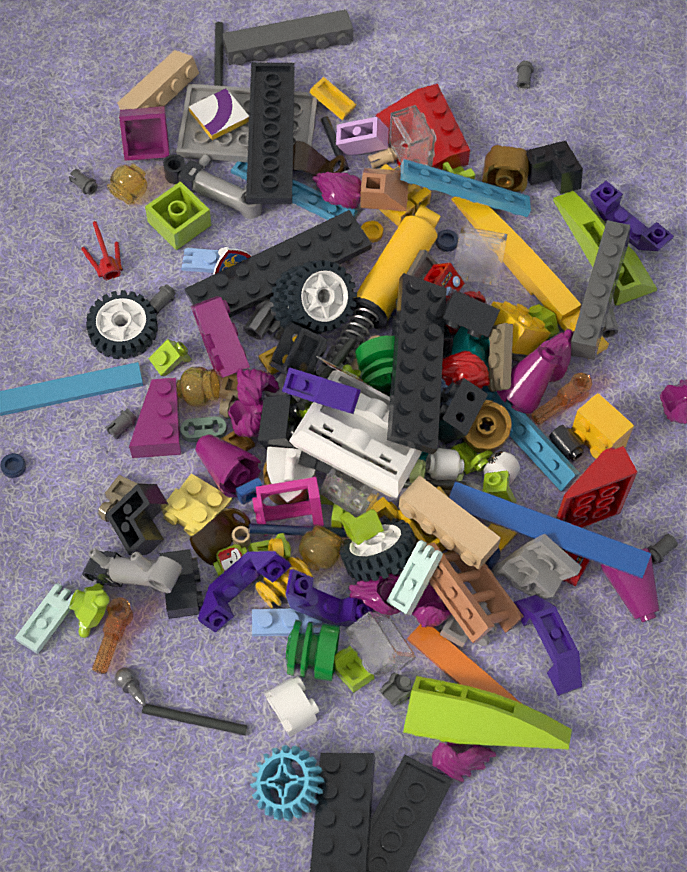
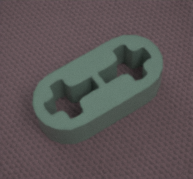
(203, 427)

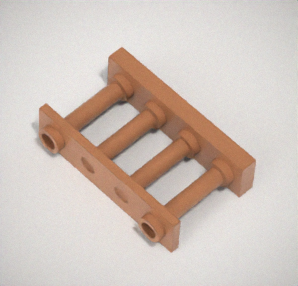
(465, 605)

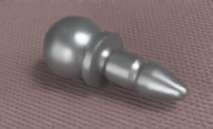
(129, 683)

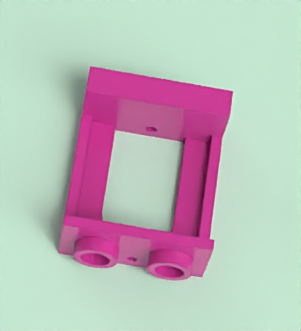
(270, 513)

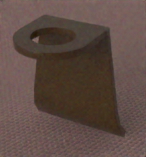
(312, 162)
(217, 534)

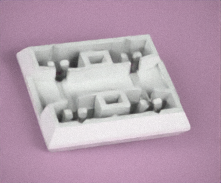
(361, 437)

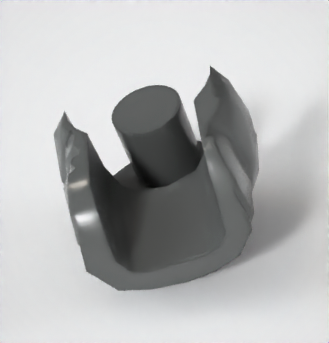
(396, 688)

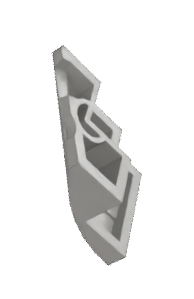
(537, 567)

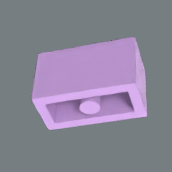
(362, 136)

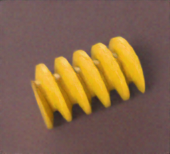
(271, 592)

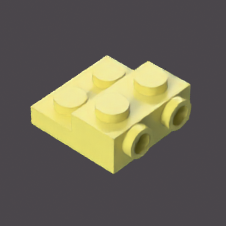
(194, 504)

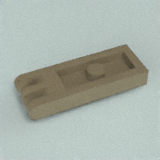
(500, 357)

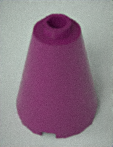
(530, 380)
(227, 463)
(636, 593)

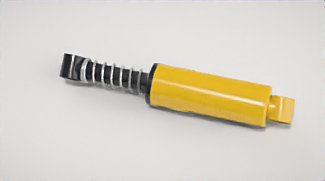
(380, 287)

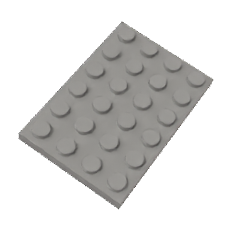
(233, 146)

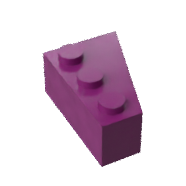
(219, 336)
(159, 422)

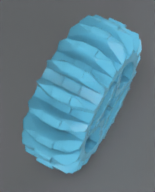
(283, 761)

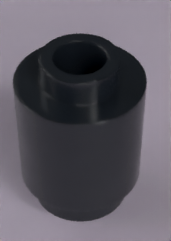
(567, 442)

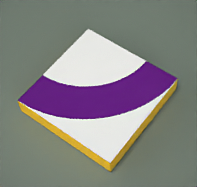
(219, 114)

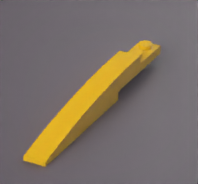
(528, 266)

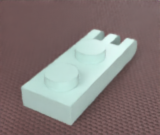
(415, 577)
(45, 619)

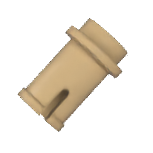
(383, 157)

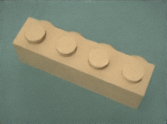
(162, 82)
(448, 522)

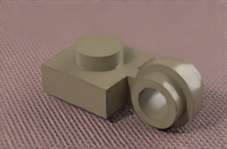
(229, 392)
(115, 493)

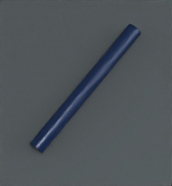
(292, 530)

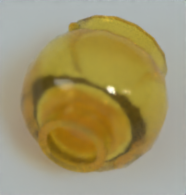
(128, 183)
(198, 386)
(320, 548)

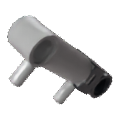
(198, 180)
(115, 570)

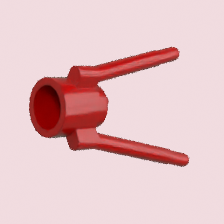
(108, 267)

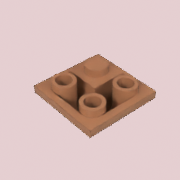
(383, 190)

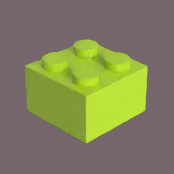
(178, 215)

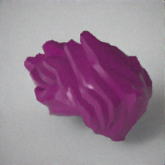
(339, 189)
(562, 346)
(252, 383)
(675, 402)
(246, 419)
(376, 593)
(431, 609)
(460, 759)

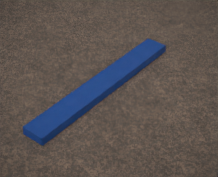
(565, 535)

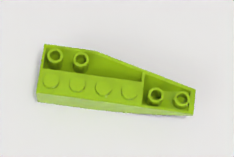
(588, 232)
(478, 717)

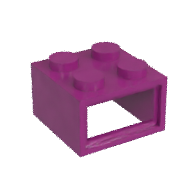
(144, 133)

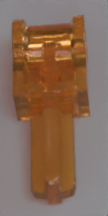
(575, 391)
(113, 633)

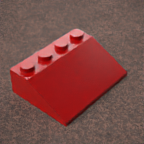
(450, 142)
(599, 490)

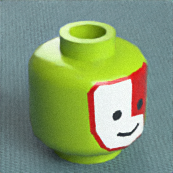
(227, 557)

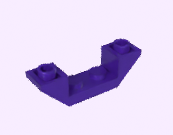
(607, 202)
(321, 390)
(321, 605)
(215, 607)
(566, 667)

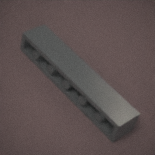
(288, 37)
(600, 290)

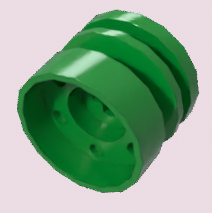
(376, 362)
(312, 650)

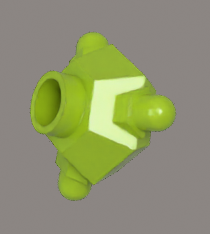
(89, 607)

